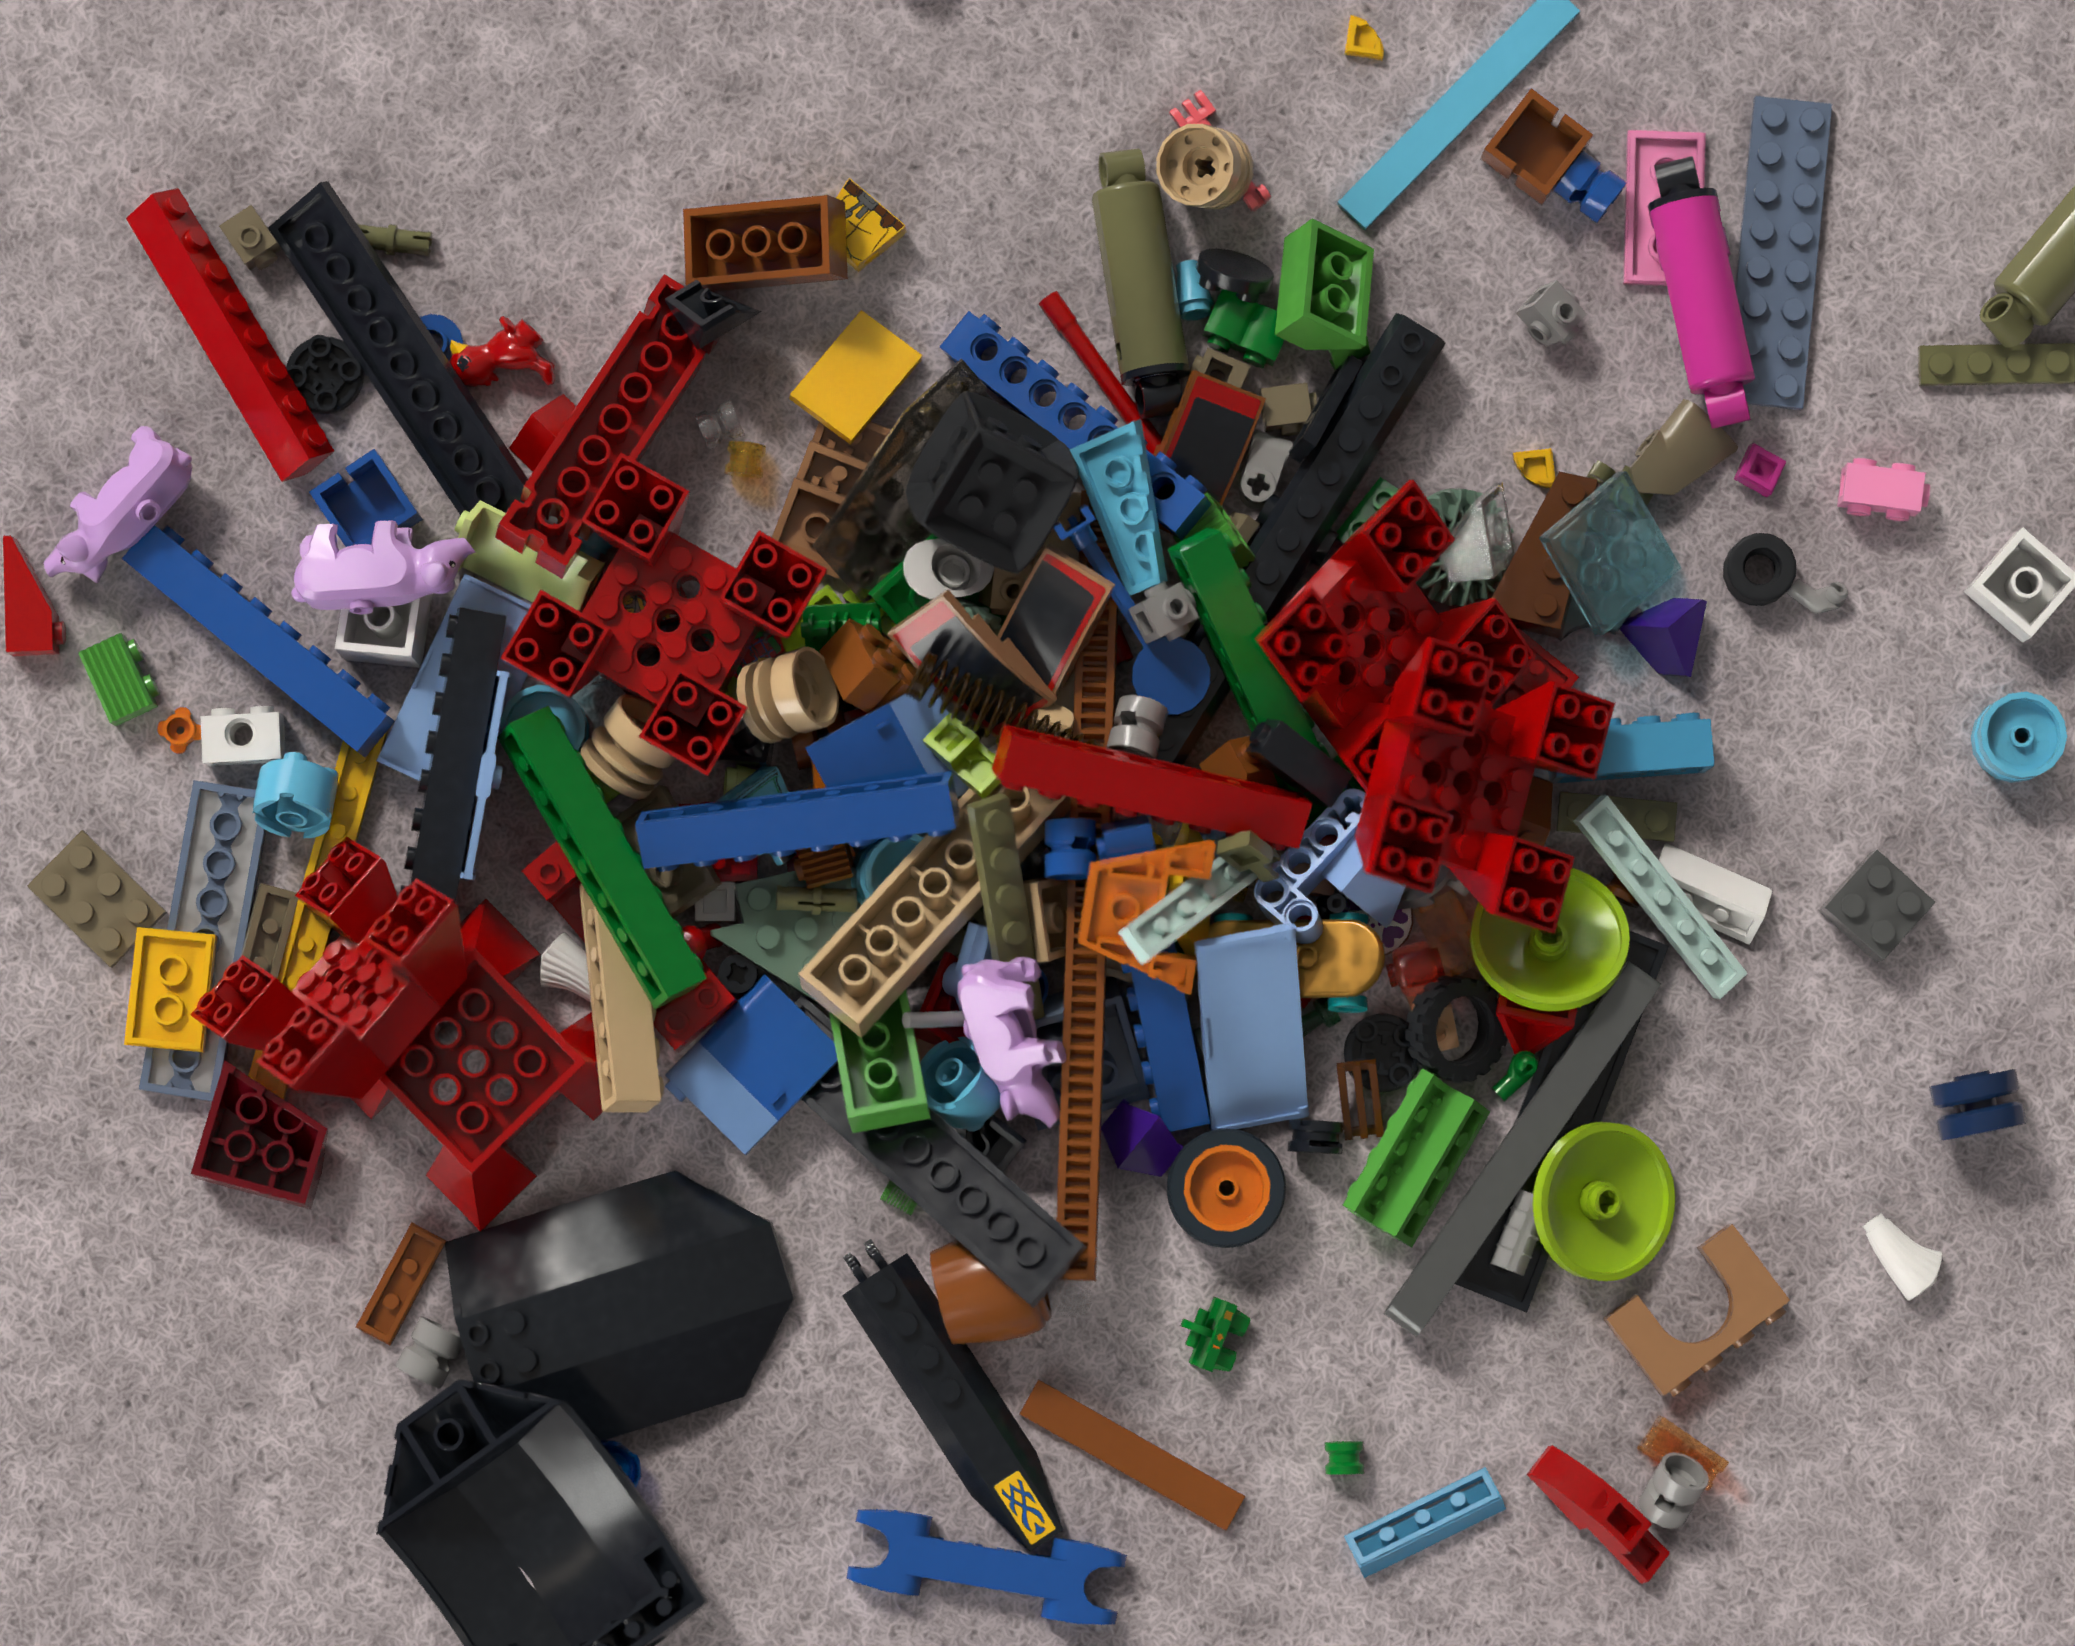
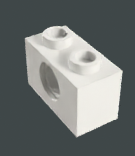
(219, 731)

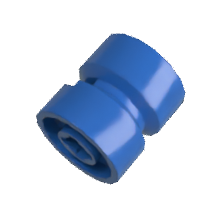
(1590, 186)
(1070, 848)

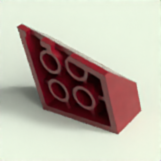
(260, 1143)

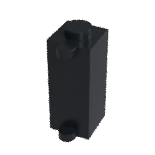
(1298, 762)

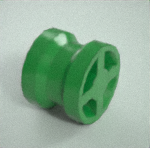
(1344, 1457)

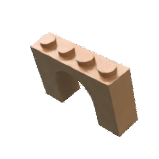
(1751, 1298)

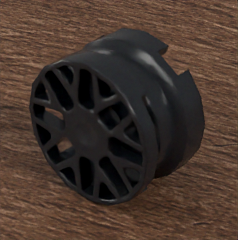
(1315, 1132)

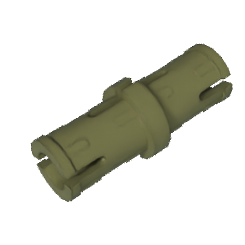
(398, 240)
(816, 899)

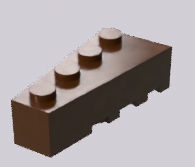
(1531, 585)

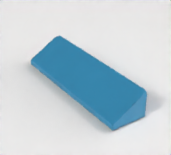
(1427, 1525)

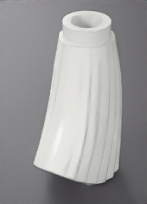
(565, 967)
(1906, 1262)

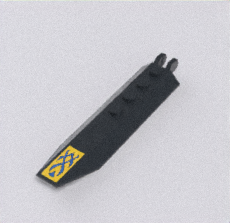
(953, 1397)

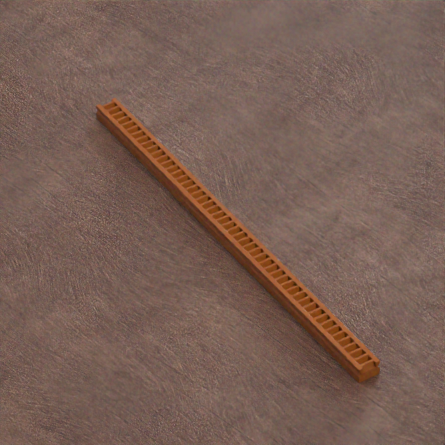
(1085, 967)

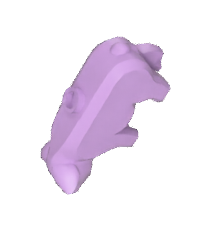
(124, 507)
(374, 574)
(1004, 1035)

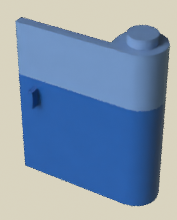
(883, 745)
(753, 1065)

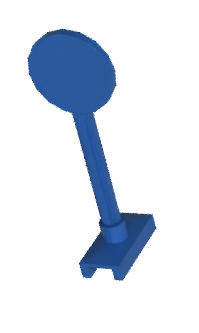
(1164, 669)

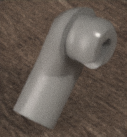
(1821, 599)

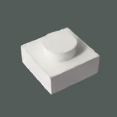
(717, 905)

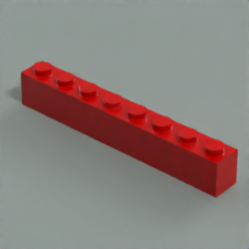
(230, 334)
(1149, 787)

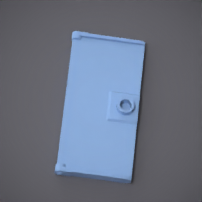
(407, 738)
(489, 775)
(1252, 1027)

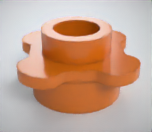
(169, 728)

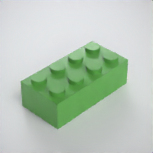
(881, 1071)

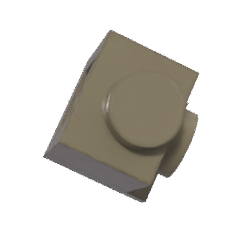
(1234, 371)

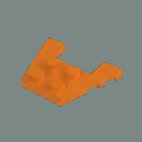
(1126, 888)

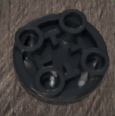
(1234, 273)
(325, 374)
(1382, 1039)

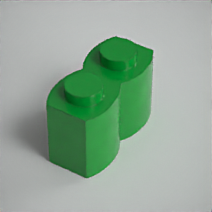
(1243, 328)

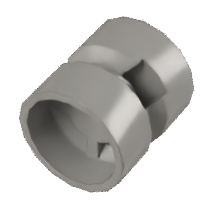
(1137, 726)
(430, 1352)
(1673, 1490)

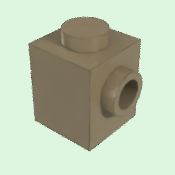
(251, 239)
(1287, 408)

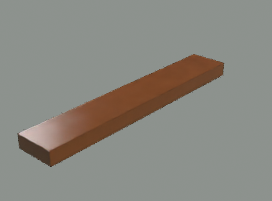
(1132, 1455)

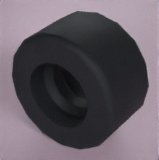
(1777, 552)

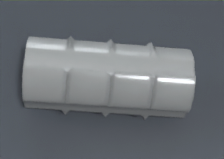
(1518, 1236)

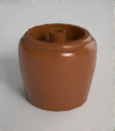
(977, 1302)

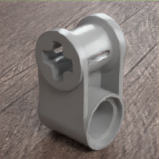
(1264, 464)

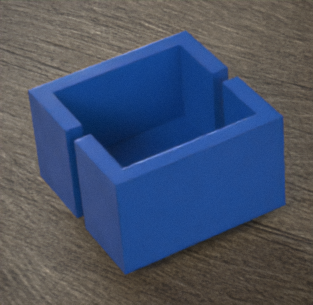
(366, 500)

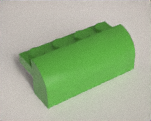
(1416, 1158)

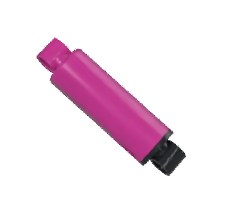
(1702, 291)

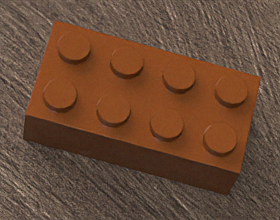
(766, 243)

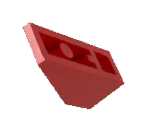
(30, 617)

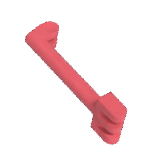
(1255, 196)

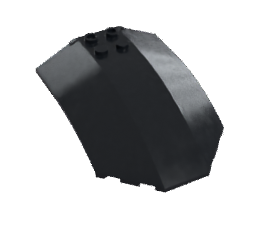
(623, 1302)
(523, 1482)

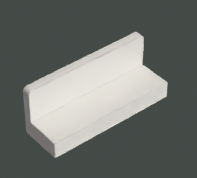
(1721, 896)

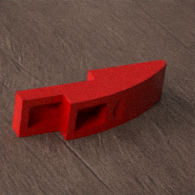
(1601, 1509)

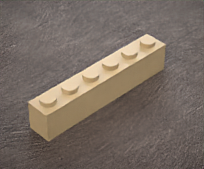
(621, 1022)

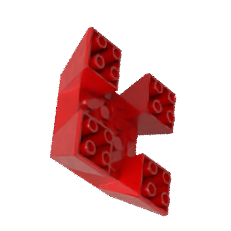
(643, 519)
(1367, 618)
(1459, 777)
(365, 993)
(474, 1127)

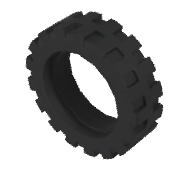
(1424, 1022)

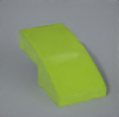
(963, 755)

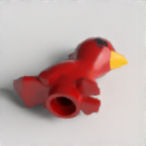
(508, 349)

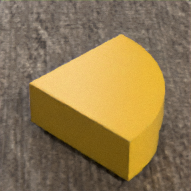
(1363, 40)
(1536, 466)

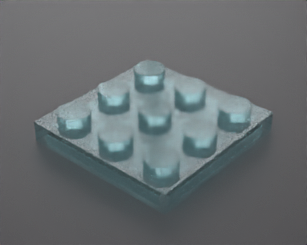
(1610, 553)

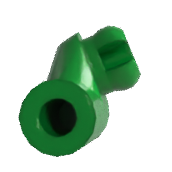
(1520, 1070)

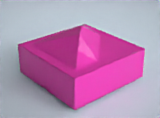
(1760, 470)

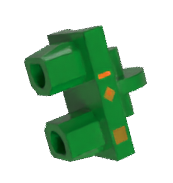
(1209, 1334)

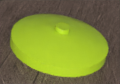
(1558, 968)
(1604, 1201)

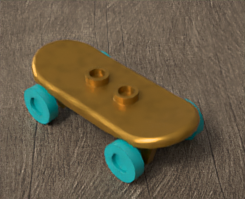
(1335, 966)

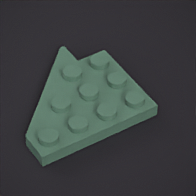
(781, 939)

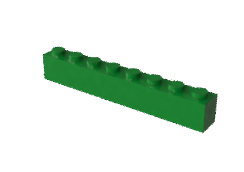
(1231, 624)
(602, 856)

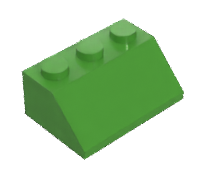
(1324, 289)

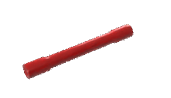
(1067, 325)

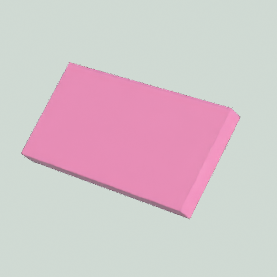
(1642, 188)

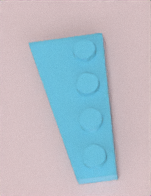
(1122, 497)

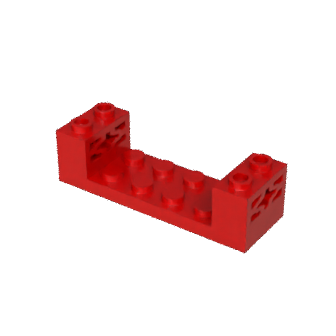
(676, 1021)

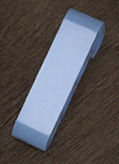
(1298, 886)

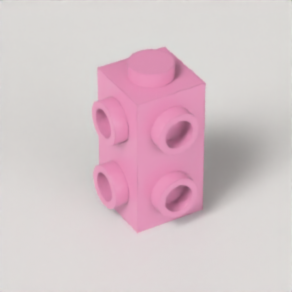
(1892, 490)

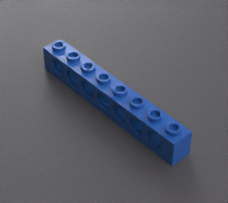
(976, 334)

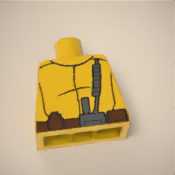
(868, 226)

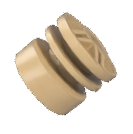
(1184, 172)
(788, 695)
(620, 755)

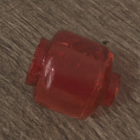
(1414, 967)

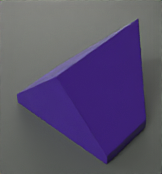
(1668, 635)
(1139, 1140)

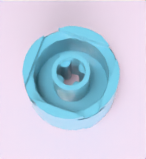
(295, 796)
(958, 1085)

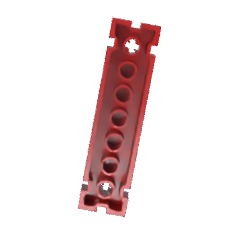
(615, 416)

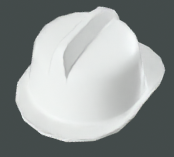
(938, 566)

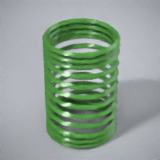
(886, 1193)

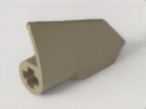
(1679, 451)

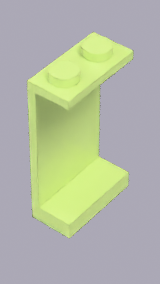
(519, 571)

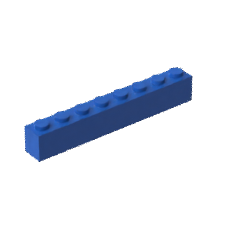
(259, 640)
(798, 821)
(1161, 1009)

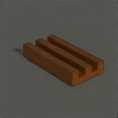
(1363, 1129)

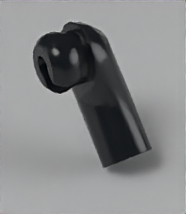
(1332, 904)

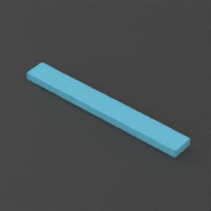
(1456, 110)

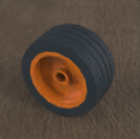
(1196, 1195)

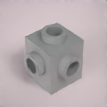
(1552, 314)
(1164, 612)

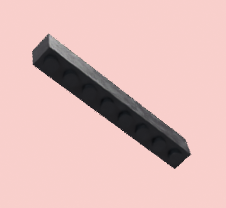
(455, 750)

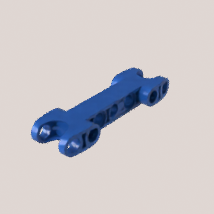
(1053, 1577)

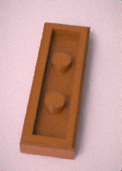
(401, 1284)

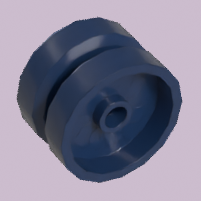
(1978, 1104)

